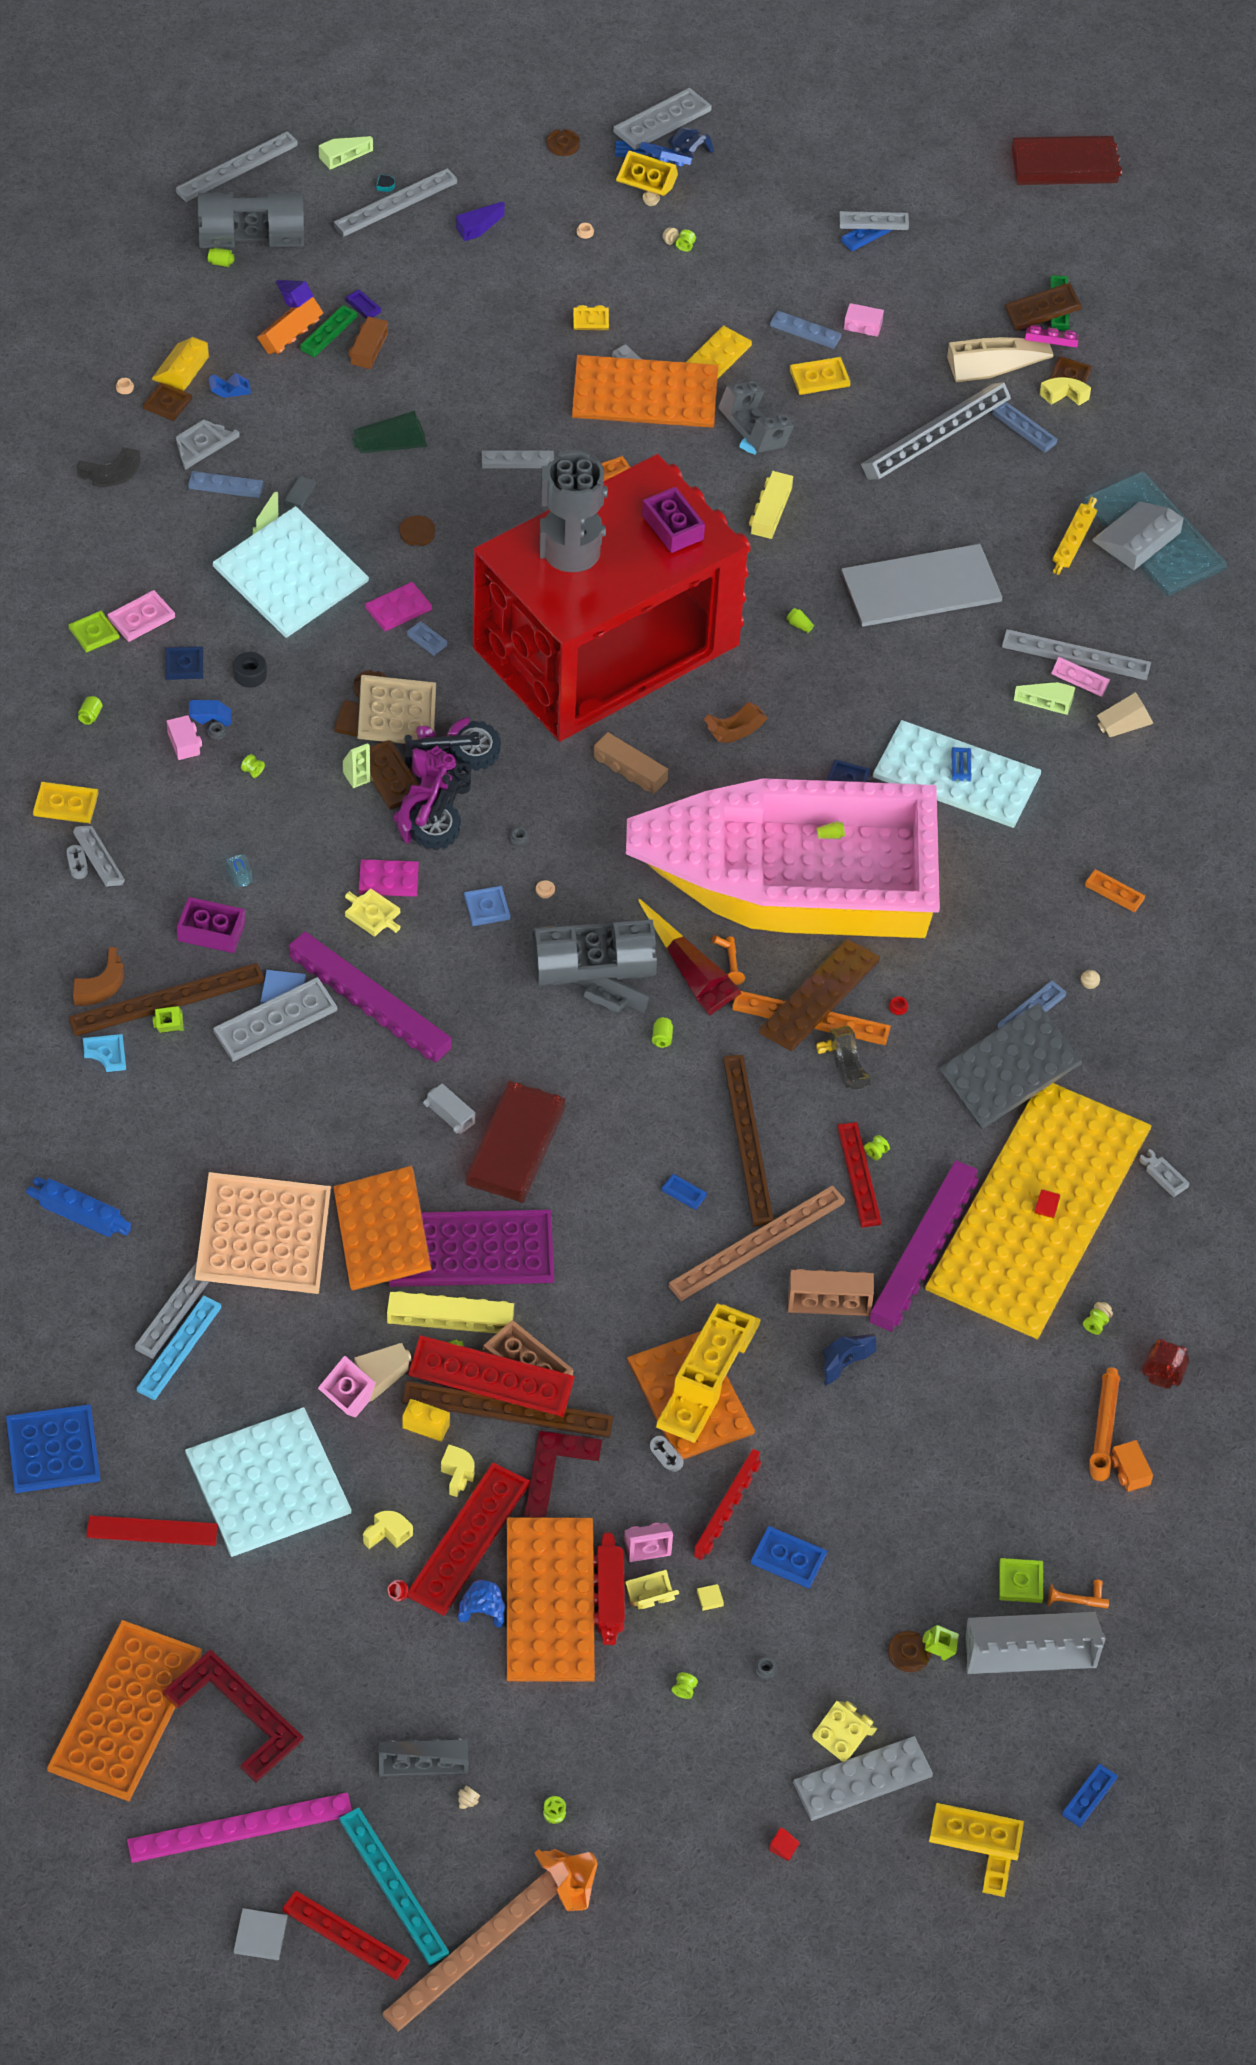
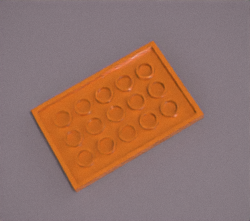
(382, 1228)
(656, 1376)

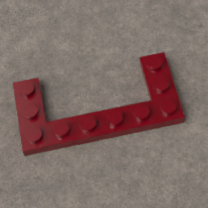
(548, 1448)
(214, 1670)

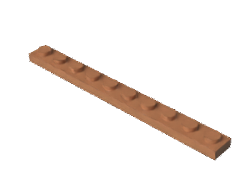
(756, 1243)
(471, 1951)

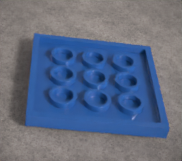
(53, 1448)

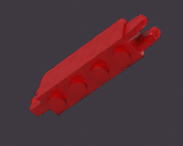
(610, 1586)

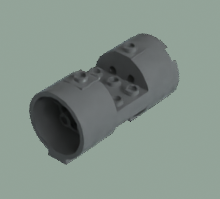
(251, 219)
(574, 494)
(594, 951)

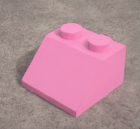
(348, 1387)
(648, 1541)

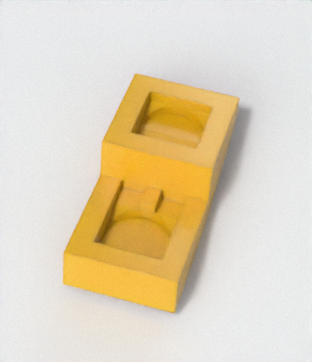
(996, 1875)

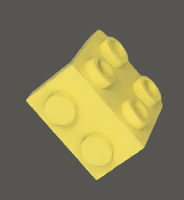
(650, 1588)
(843, 1730)

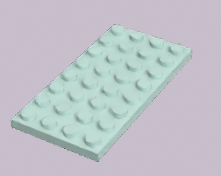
(997, 783)

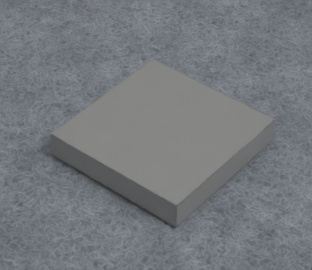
(260, 1934)

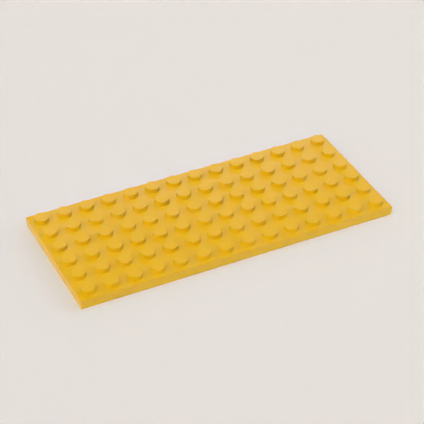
(1006, 1255)

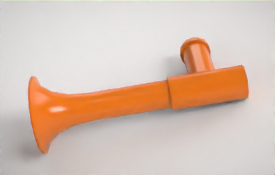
(729, 943)
(1096, 1601)

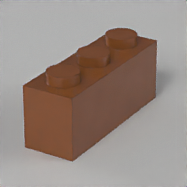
(368, 342)

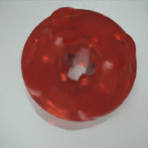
(1166, 1364)

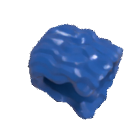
(483, 1598)

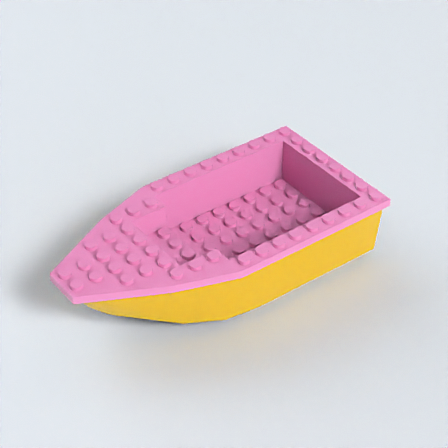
(760, 863)

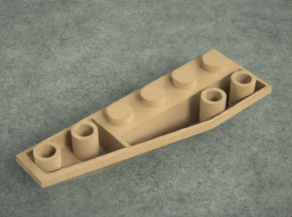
(993, 356)

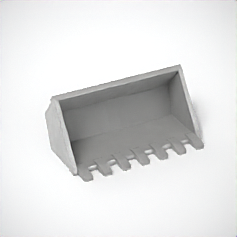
(1033, 1642)

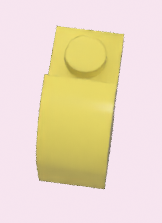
(459, 1465)
(389, 1525)

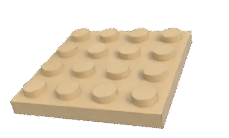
(394, 708)

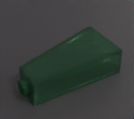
(391, 434)

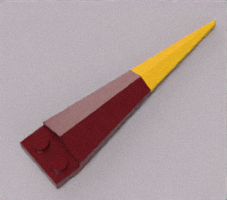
(706, 980)

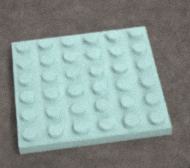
(290, 571)
(268, 1481)

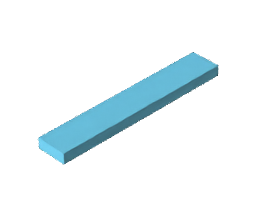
(179, 1347)

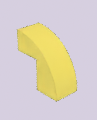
(1057, 388)

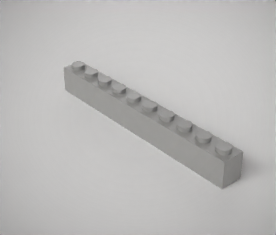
(935, 431)

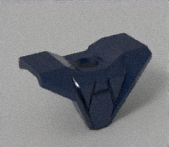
(683, 135)
(844, 1352)

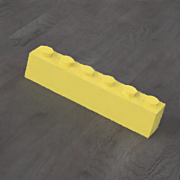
(448, 1312)

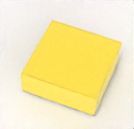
(710, 1597)

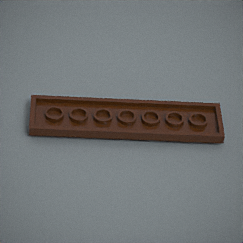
(819, 995)

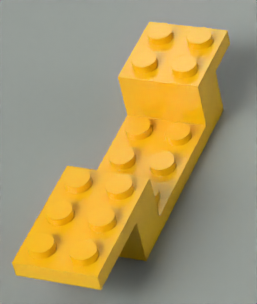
(704, 1370)

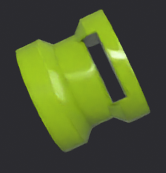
(685, 240)
(252, 765)
(877, 1147)
(1096, 1321)
(684, 1685)
(555, 1804)

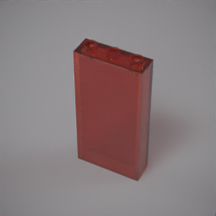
(1066, 160)
(516, 1141)

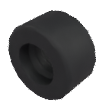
(250, 678)

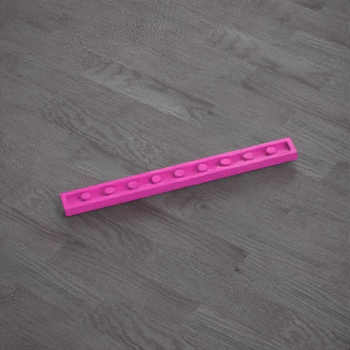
(238, 1827)

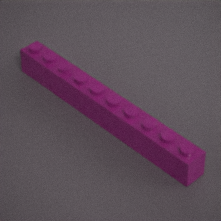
(370, 997)
(923, 1246)

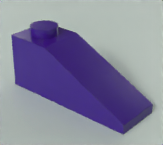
(478, 221)
(294, 292)

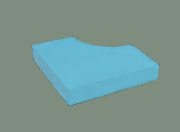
(107, 1050)

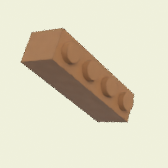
(630, 763)

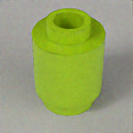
(220, 257)
(90, 710)
(662, 1032)

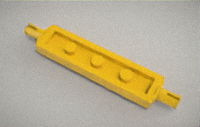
(1074, 535)

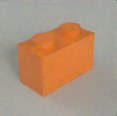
(1131, 1466)

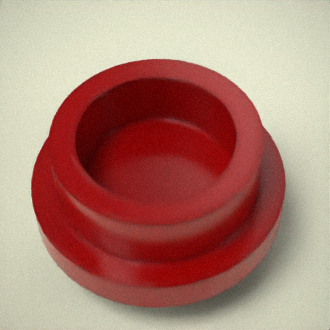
(898, 1005)
(397, 1590)

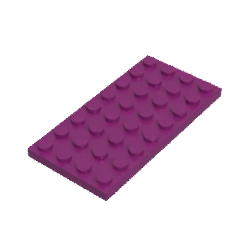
(486, 1248)

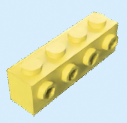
(771, 504)

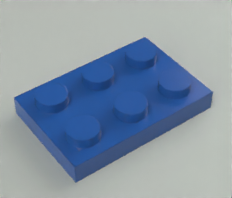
(665, 154)
(788, 1557)

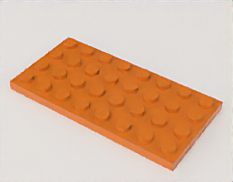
(645, 391)
(550, 1599)
(123, 1711)

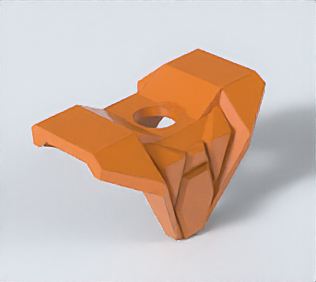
(572, 1874)

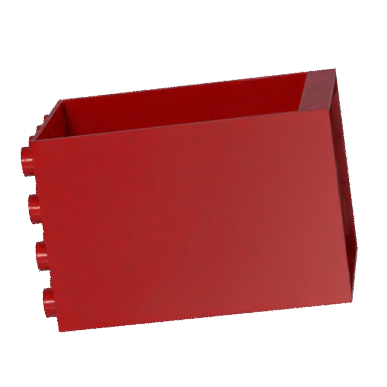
(624, 626)

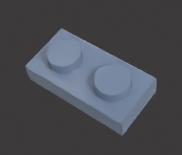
(427, 638)

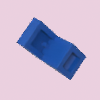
(234, 386)
(205, 710)

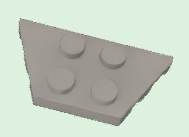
(202, 441)

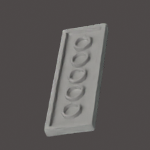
(662, 118)
(275, 1019)
(862, 1778)

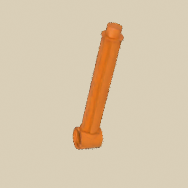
(1105, 1426)

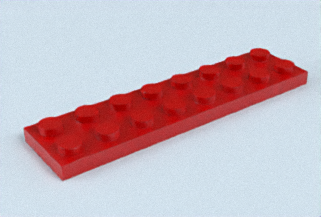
(491, 1376)
(468, 1539)

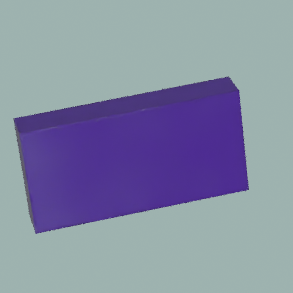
(363, 304)

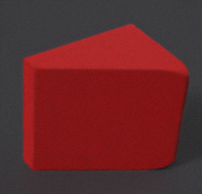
(1047, 1203)
(784, 1844)

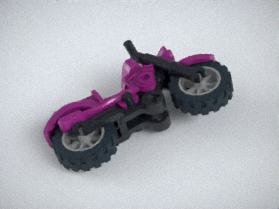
(441, 779)

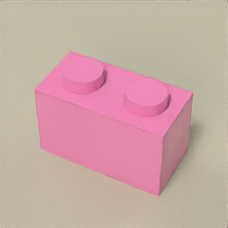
(863, 319)
(183, 737)

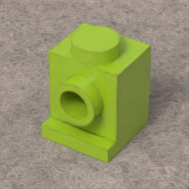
(165, 1014)
(941, 1642)

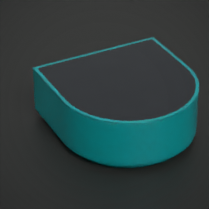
(385, 183)

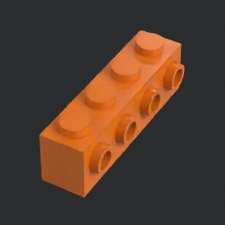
(290, 325)

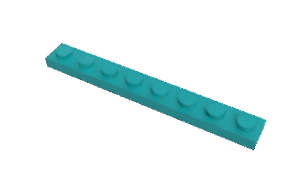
(394, 1886)

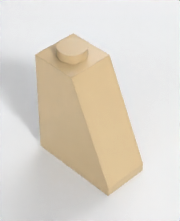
(1124, 716)
(384, 1366)

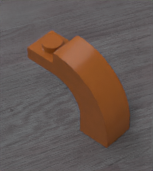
(738, 725)
(102, 987)

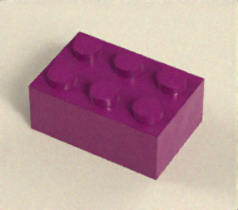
(673, 519)
(211, 925)

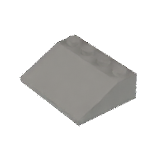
(1140, 533)

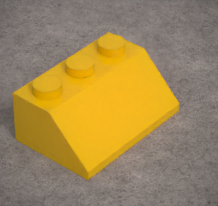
(647, 173)
(183, 363)

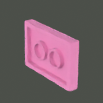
(141, 615)

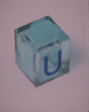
(239, 870)

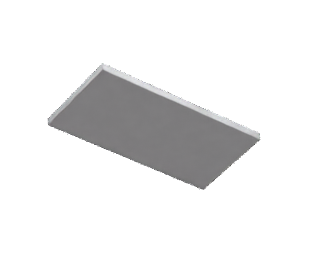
(921, 585)

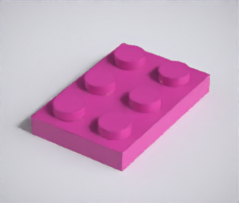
(1052, 336)
(398, 606)
(389, 877)

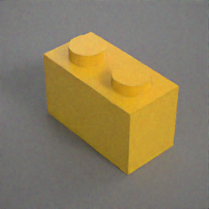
(426, 1420)

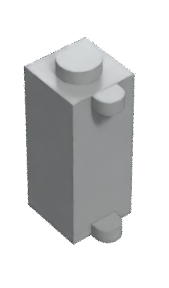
(450, 1108)

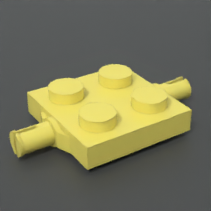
(372, 912)

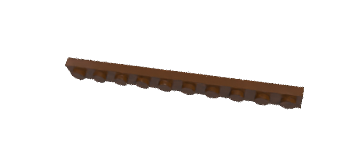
(166, 998)
(748, 1140)
(482, 1406)

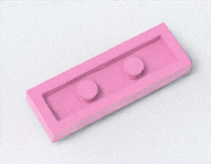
(1080, 676)

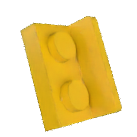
(591, 318)

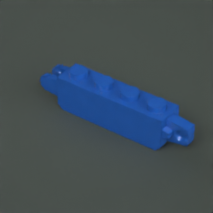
(79, 1207)

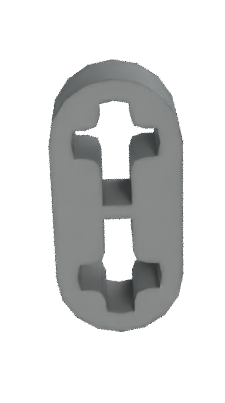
(81, 860)
(663, 1456)

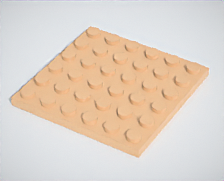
(263, 1233)

